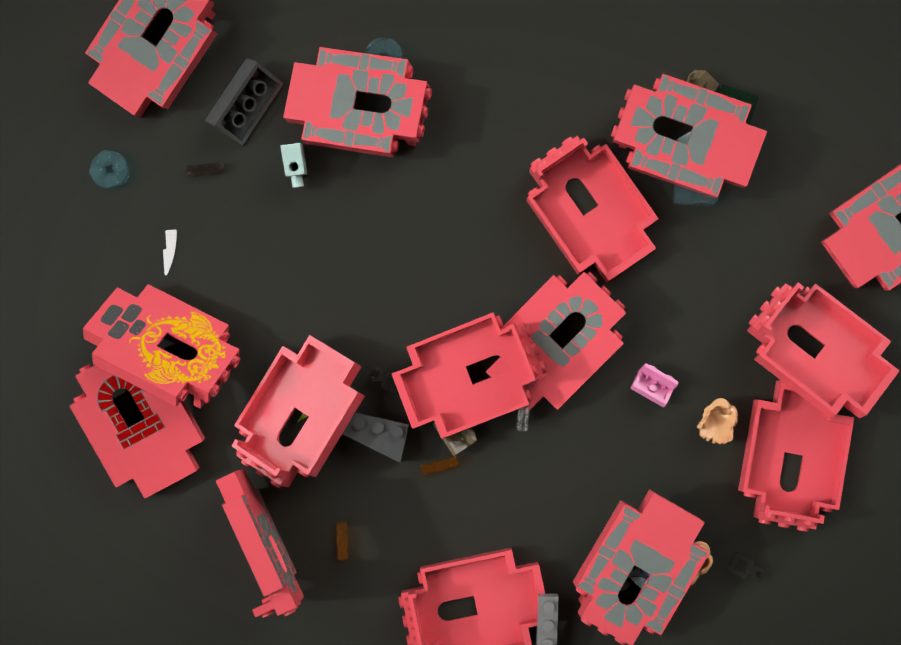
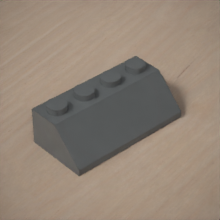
(244, 101)

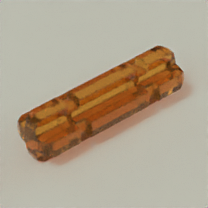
(439, 465)
(342, 541)

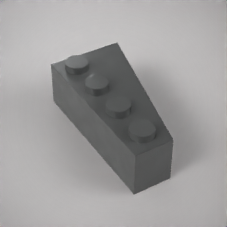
(378, 434)

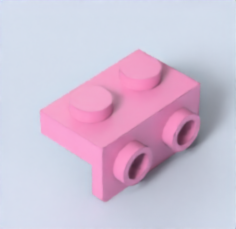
(654, 384)

